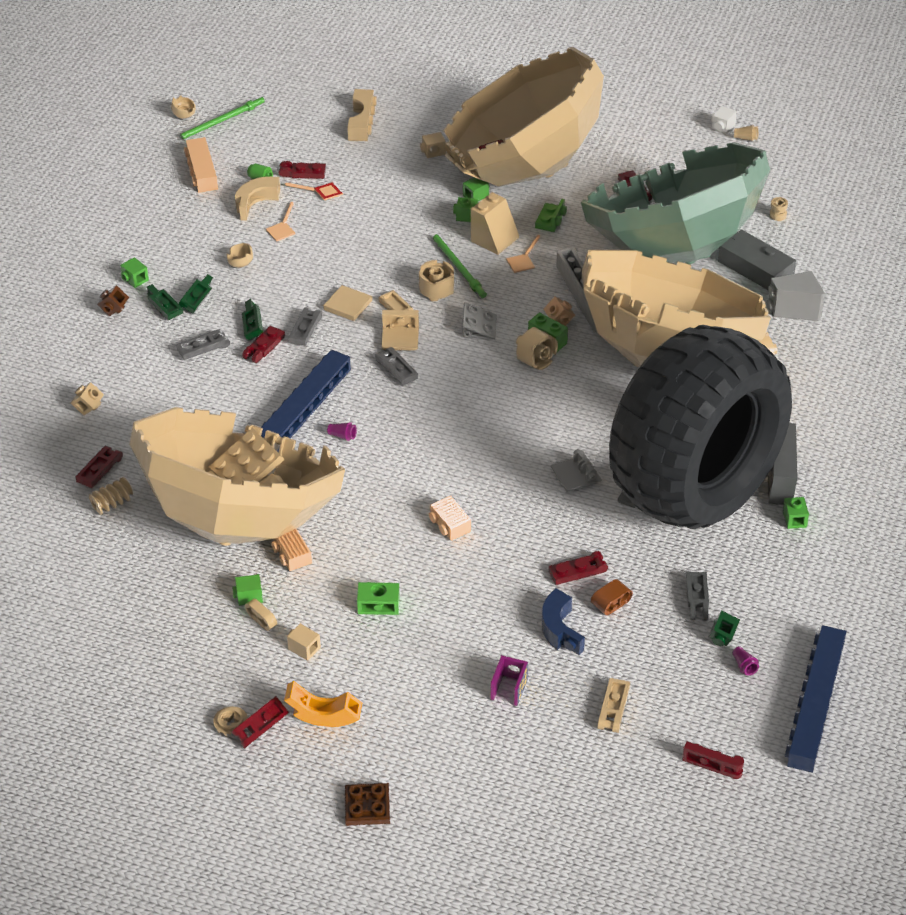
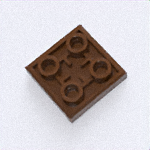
(367, 804)

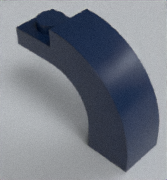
(554, 610)

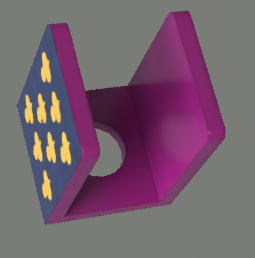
(504, 670)

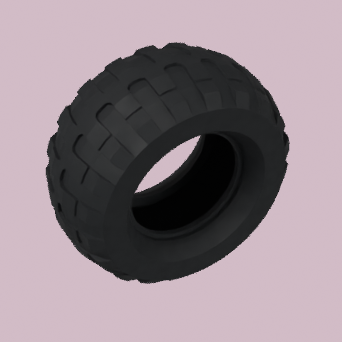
(700, 426)

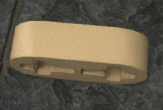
(261, 614)

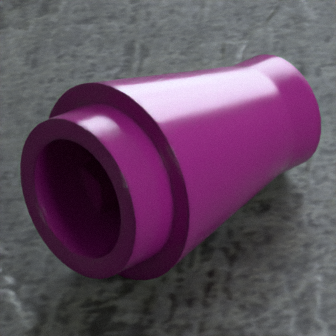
(343, 430)
(746, 662)

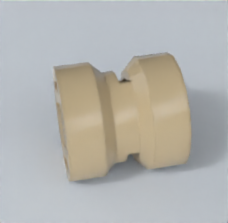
(778, 209)

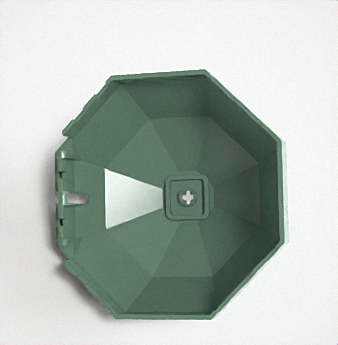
(693, 206)

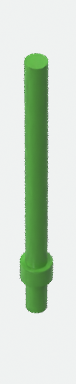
(248, 106)
(474, 284)

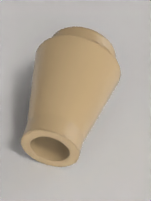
(748, 133)

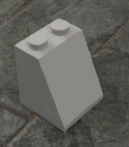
(796, 297)

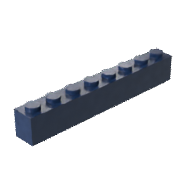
(308, 395)
(816, 699)

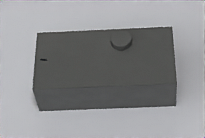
(755, 259)
(783, 474)

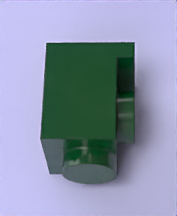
(723, 629)

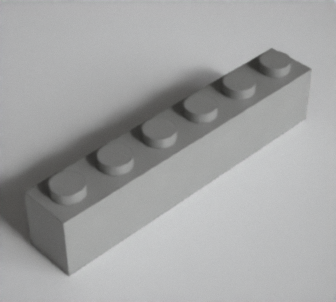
(570, 268)

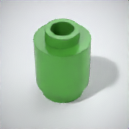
(257, 171)

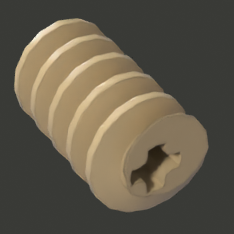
(111, 494)

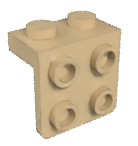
(400, 329)

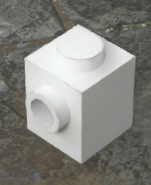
(723, 120)

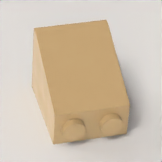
(493, 224)

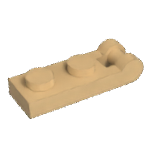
(614, 704)

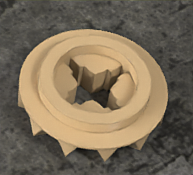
(226, 715)

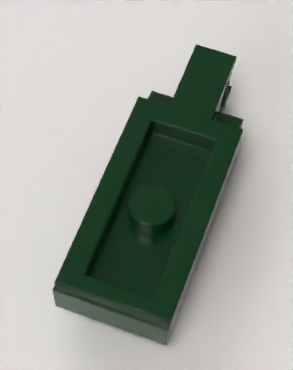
(196, 294)
(164, 302)
(252, 320)

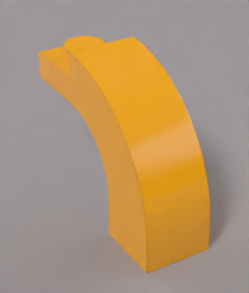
(322, 711)

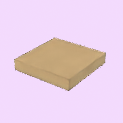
(347, 303)

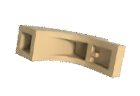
(254, 191)

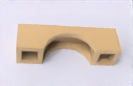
(361, 125)

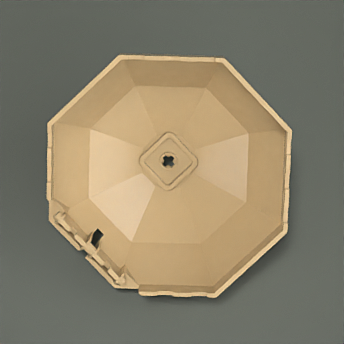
(537, 112)
(648, 300)
(176, 458)

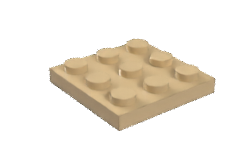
(247, 459)

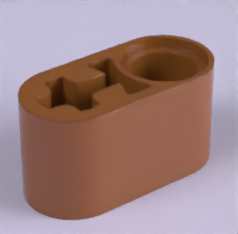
(611, 597)

